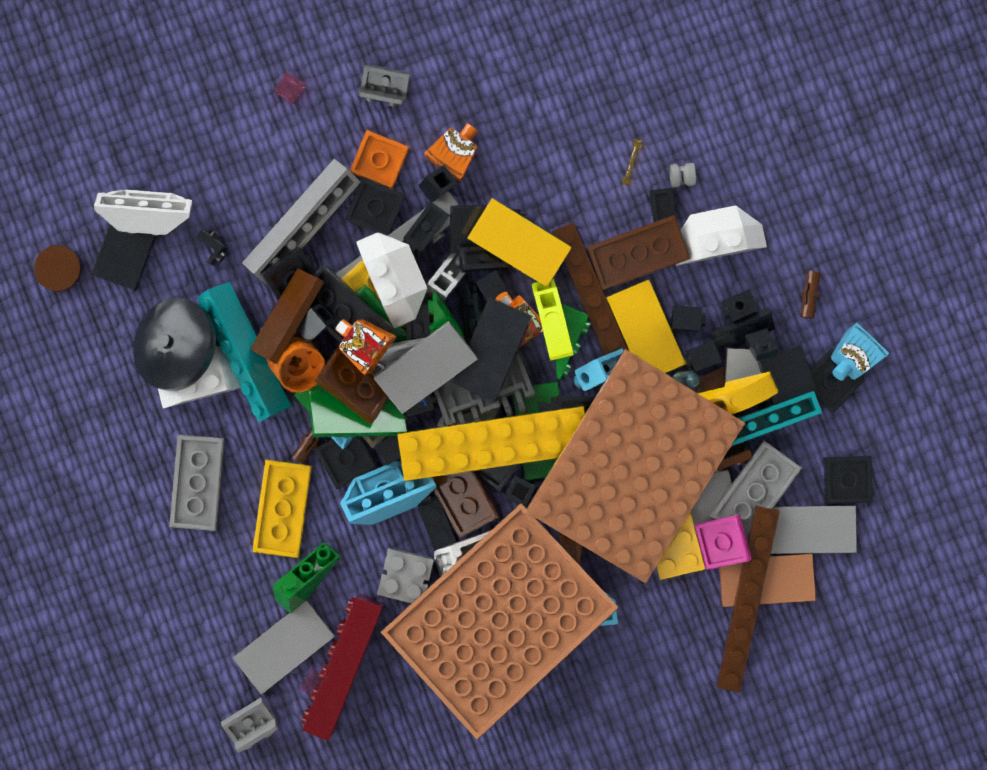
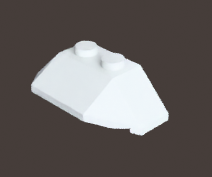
(143, 210)
(721, 234)
(394, 276)
(214, 381)

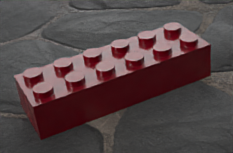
(343, 666)

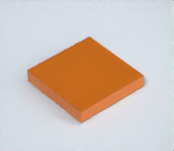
(379, 159)

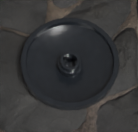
(174, 344)

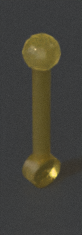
(636, 144)

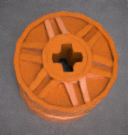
(298, 365)

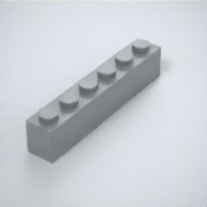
(303, 217)

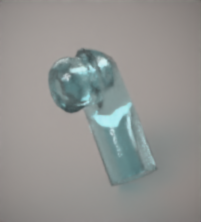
(687, 377)

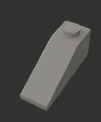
(446, 278)

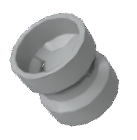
(687, 172)

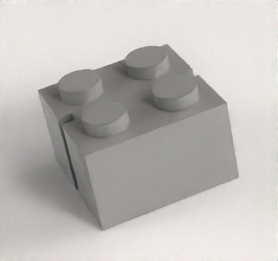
(405, 575)

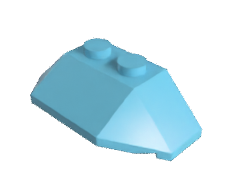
(383, 494)

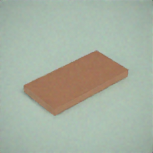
(786, 580)

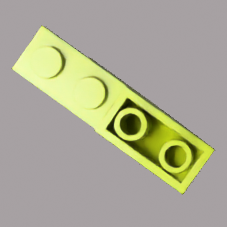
(552, 320)

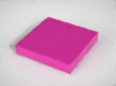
(723, 542)

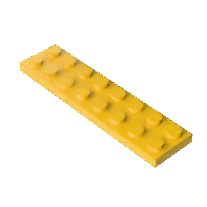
(487, 443)

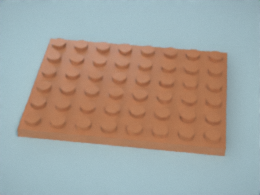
(635, 466)
(499, 621)

